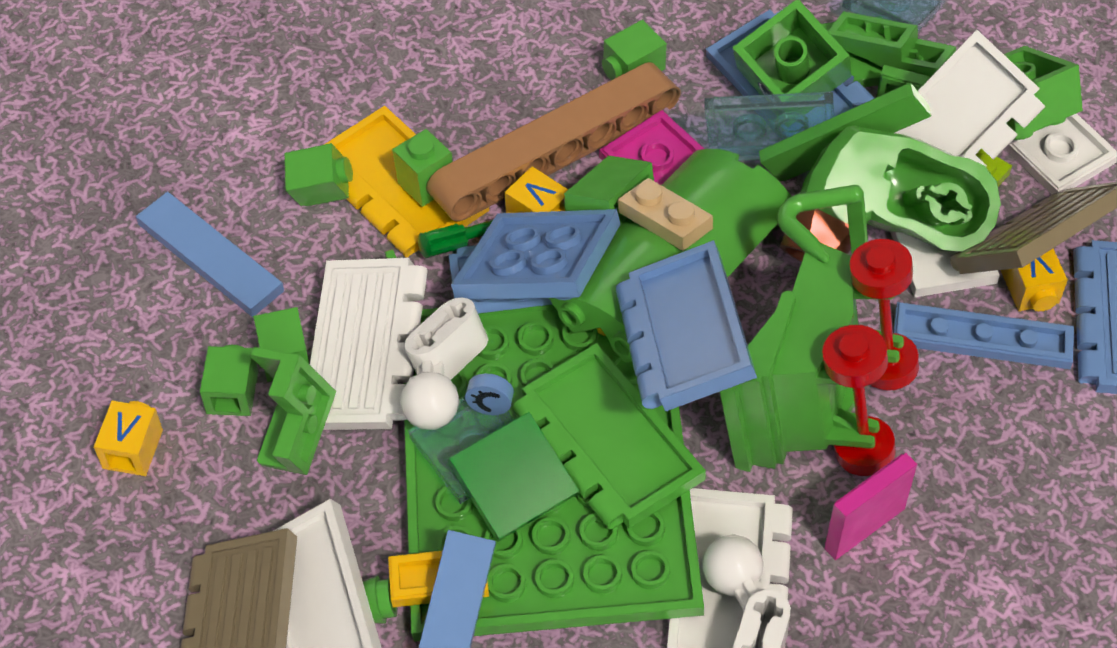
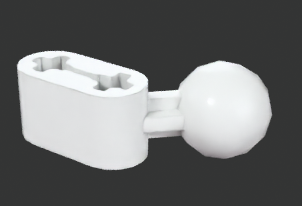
(438, 353)
(734, 569)

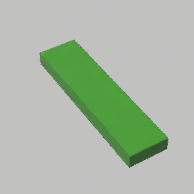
(885, 113)

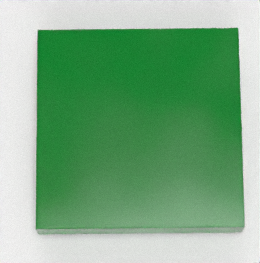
(513, 476)

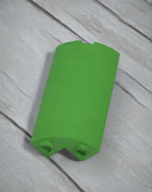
(743, 213)

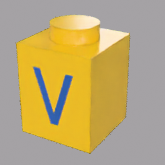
(535, 193)
(1037, 284)
(128, 437)

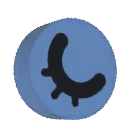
(489, 394)

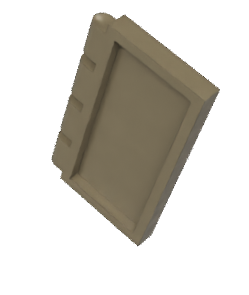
(1038, 229)
(242, 593)

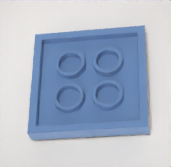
(536, 255)

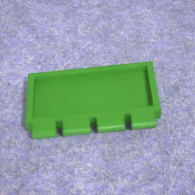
(609, 439)

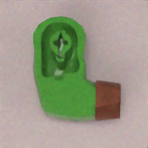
(905, 190)

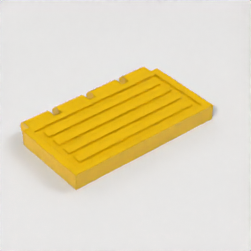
(376, 185)

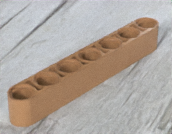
(552, 140)

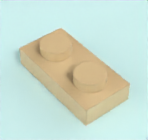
(665, 214)

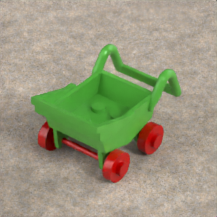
(817, 356)

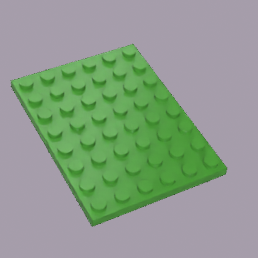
(566, 562)

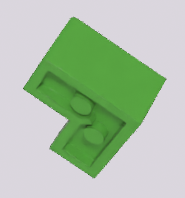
(300, 412)

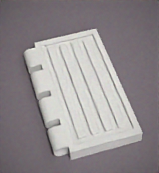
(974, 100)
(362, 337)
(748, 516)
(327, 587)

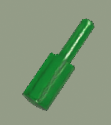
(449, 238)

